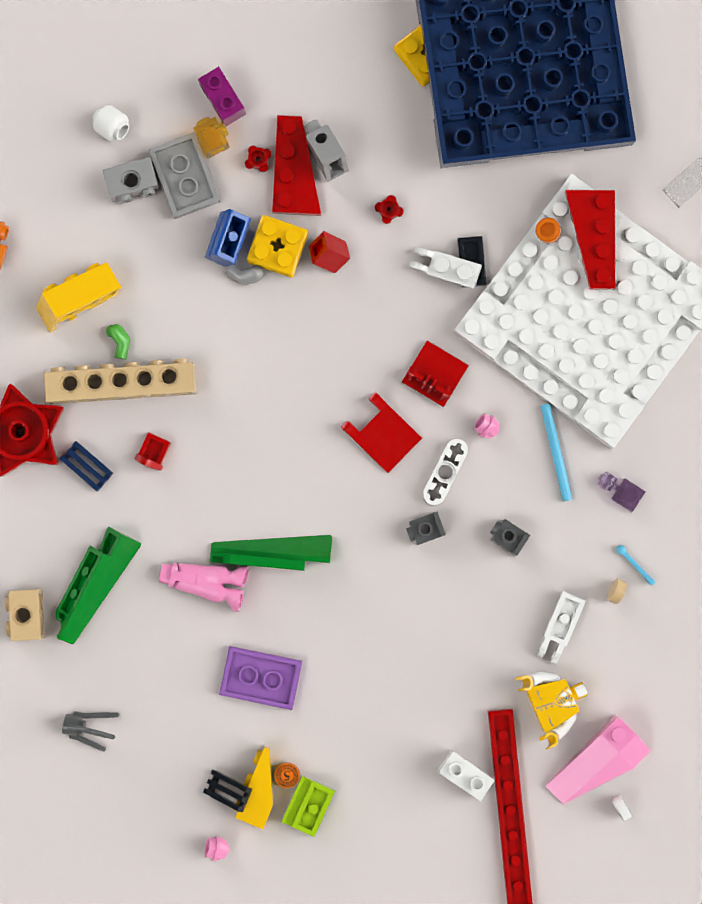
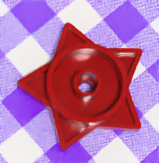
(39, 422)

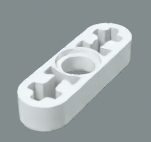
(459, 458)

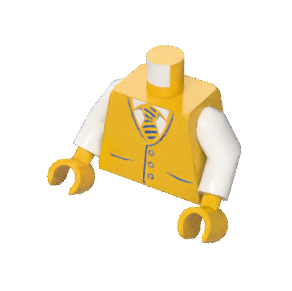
(553, 703)

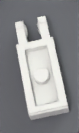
(448, 268)
(561, 624)

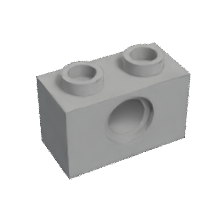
(118, 175)

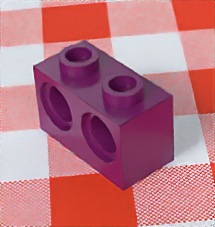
(221, 96)

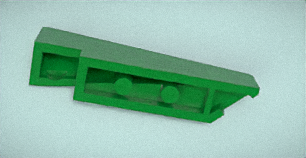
(274, 552)
(93, 582)

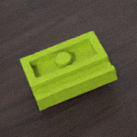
(308, 806)

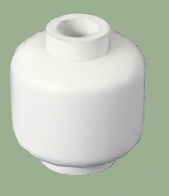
(110, 123)

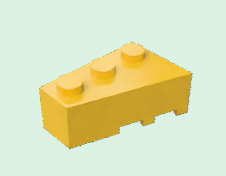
(77, 294)

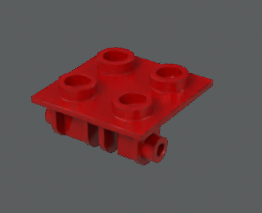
(435, 373)

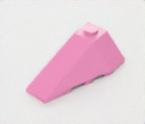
(603, 758)

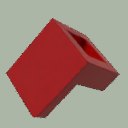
(329, 252)

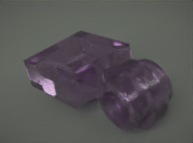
(625, 494)

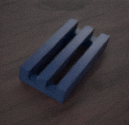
(71, 452)

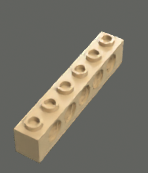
(57, 394)

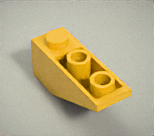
(261, 796)

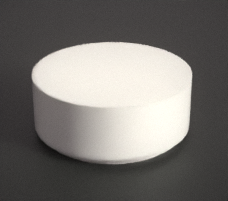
(622, 808)

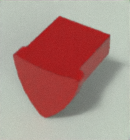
(153, 452)

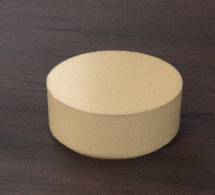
(616, 591)

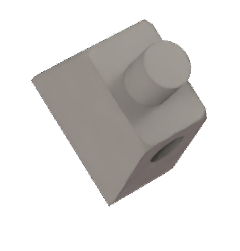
(326, 150)

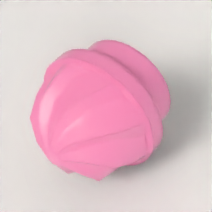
(487, 426)
(216, 848)

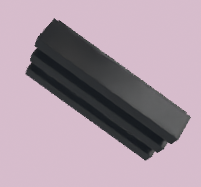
(213, 783)

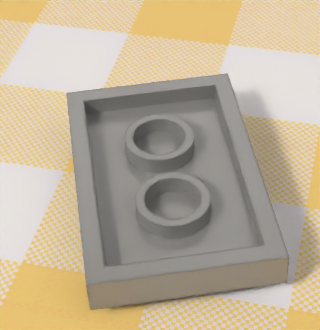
(184, 175)

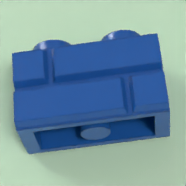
(227, 237)

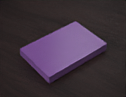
(260, 677)

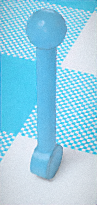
(622, 551)

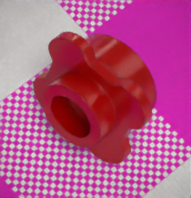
(255, 152)
(391, 202)

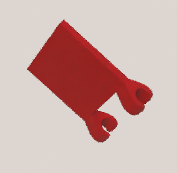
(385, 437)

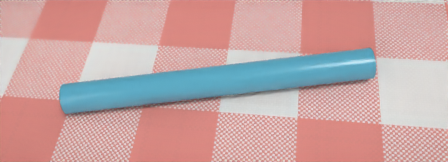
(556, 452)

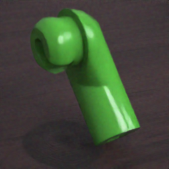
(121, 338)

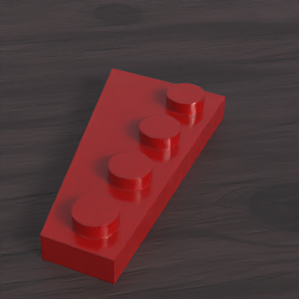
(293, 174)
(595, 233)

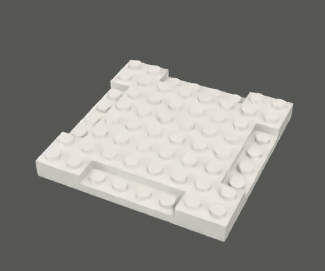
(584, 348)

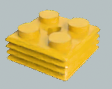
(410, 52)
(286, 259)

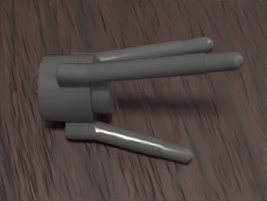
(75, 727)

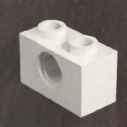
(466, 775)

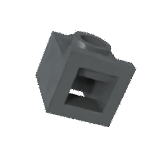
(435, 524)
(519, 536)

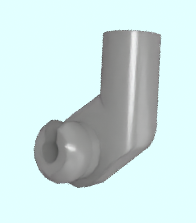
(246, 276)

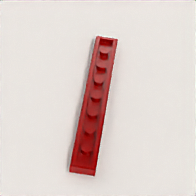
(510, 806)

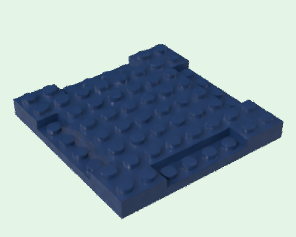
(524, 78)

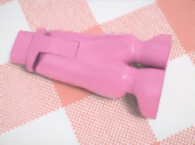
(207, 581)

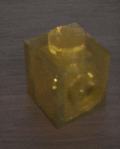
(211, 136)

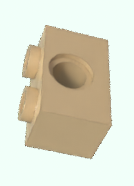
(33, 602)

